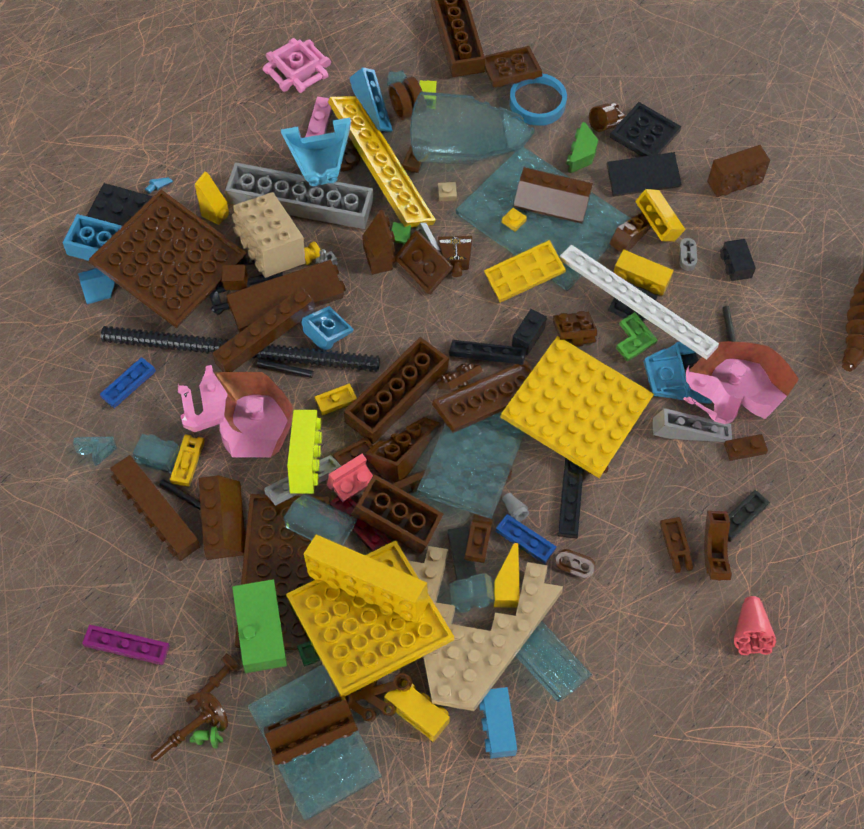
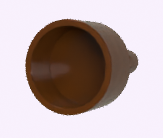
(605, 116)

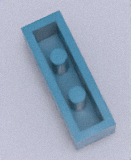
(498, 724)

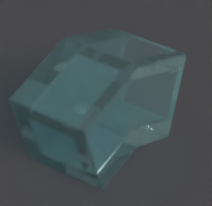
(395, 76)

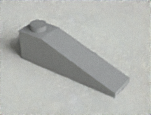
(685, 426)

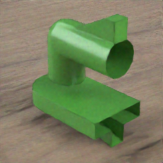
(201, 735)

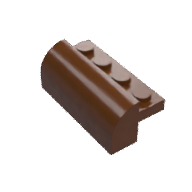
(310, 729)

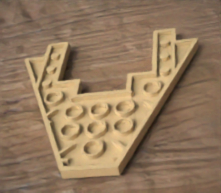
(472, 663)

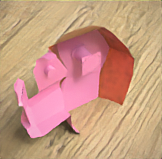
(741, 375)
(247, 406)

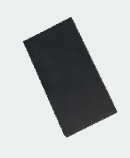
(643, 173)

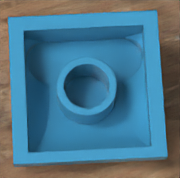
(325, 327)

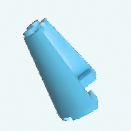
(319, 155)

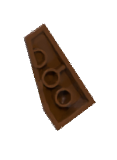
(400, 453)

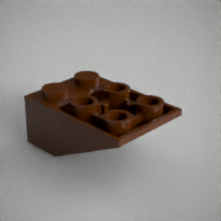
(379, 244)

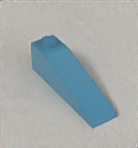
(369, 95)

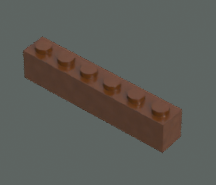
(263, 331)
(155, 508)

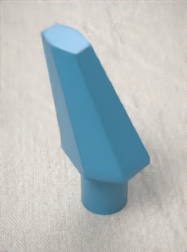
(157, 184)

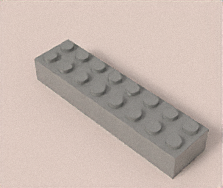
(328, 202)

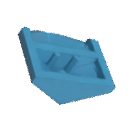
(96, 285)

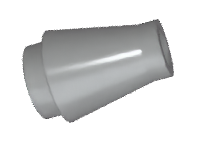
(515, 507)

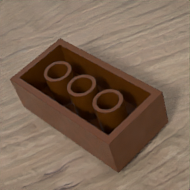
(397, 514)

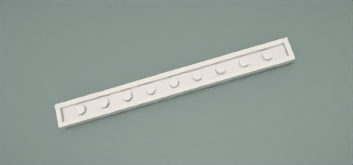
(639, 302)

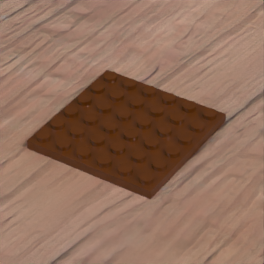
(167, 258)

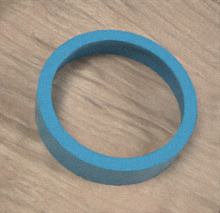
(544, 118)

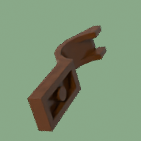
(478, 538)

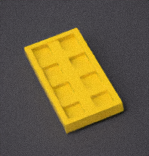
(524, 271)

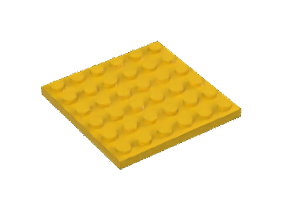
(577, 406)
(362, 639)

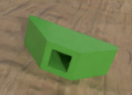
(583, 149)

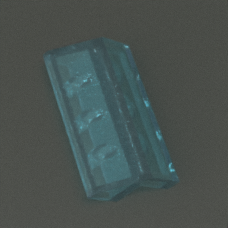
(552, 663)

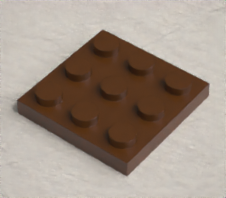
(512, 66)

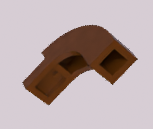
(716, 545)

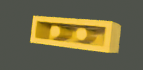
(660, 215)
(643, 272)
(419, 711)

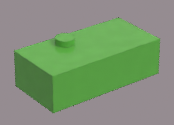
(259, 626)

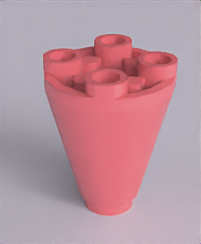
(754, 629)

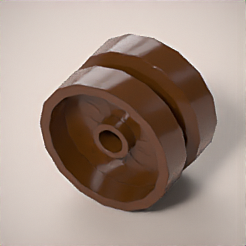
(404, 96)

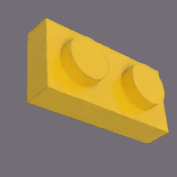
(335, 399)

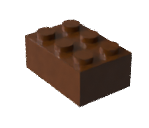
(738, 170)

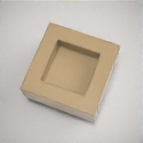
(447, 191)

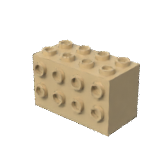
(268, 234)

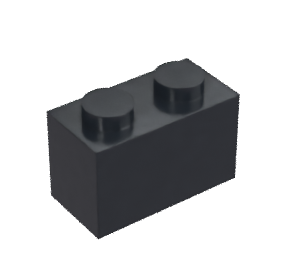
(737, 260)
(529, 330)

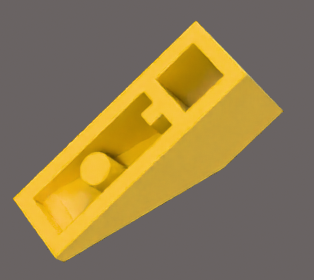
(210, 200)
(507, 581)

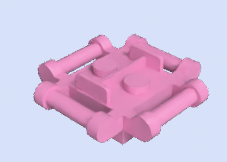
(298, 63)

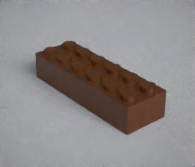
(459, 37)
(396, 390)

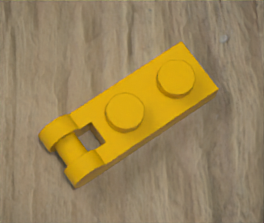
(187, 460)

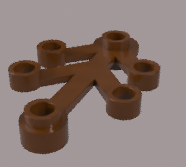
(370, 692)

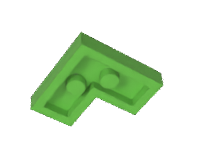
(639, 337)

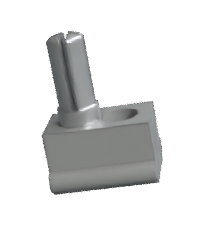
(326, 256)

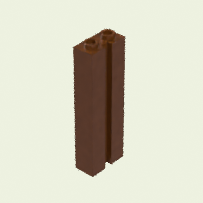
(255, 301)

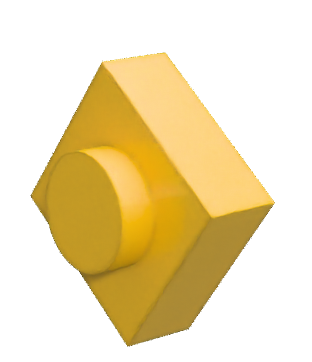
(514, 219)

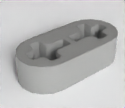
(691, 254)

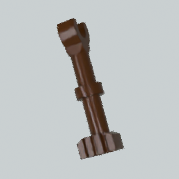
(230, 664)

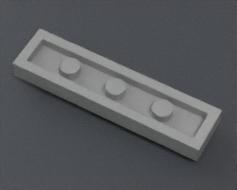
(280, 490)

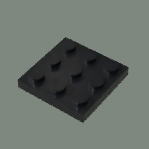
(645, 131)
(117, 204)

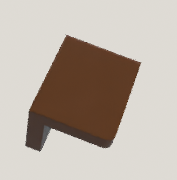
(235, 277)

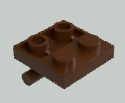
(576, 328)

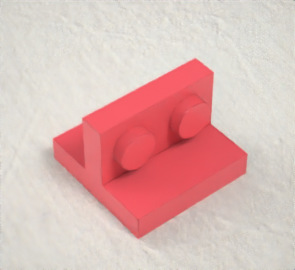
(350, 478)

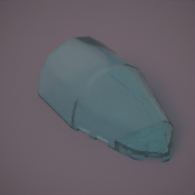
(463, 129)

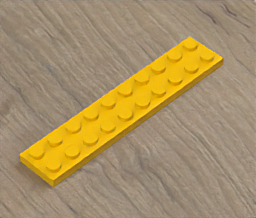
(382, 163)

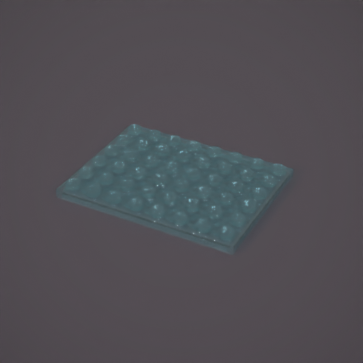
(497, 197)

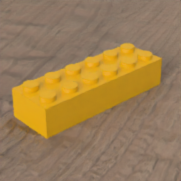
(366, 578)

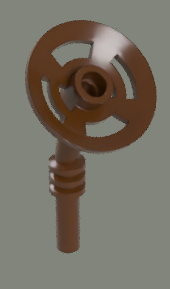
(207, 715)

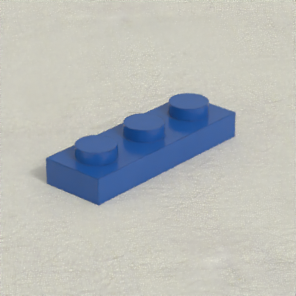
(127, 382)
(526, 539)

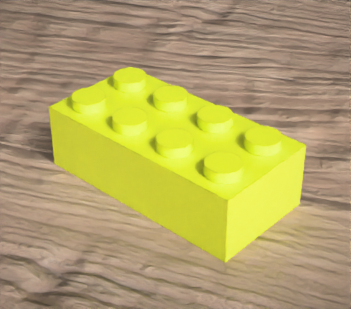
(304, 451)

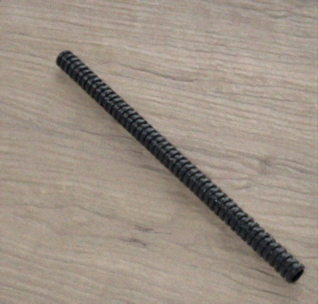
(210, 345)

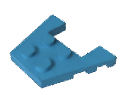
(668, 376)

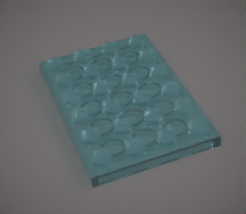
(472, 465)
(328, 771)

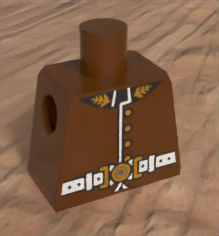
(457, 252)

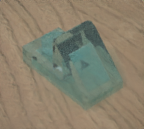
(99, 447)

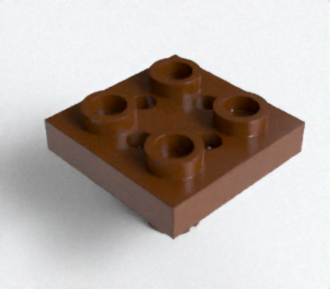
(459, 377)

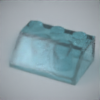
(312, 517)

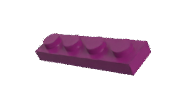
(126, 644)

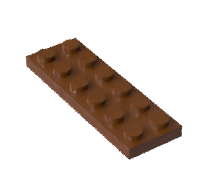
(481, 398)

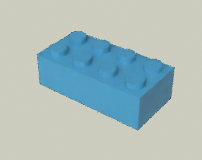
(87, 236)

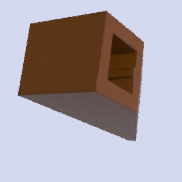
(630, 233)

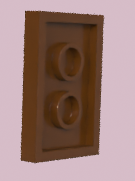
(423, 262)

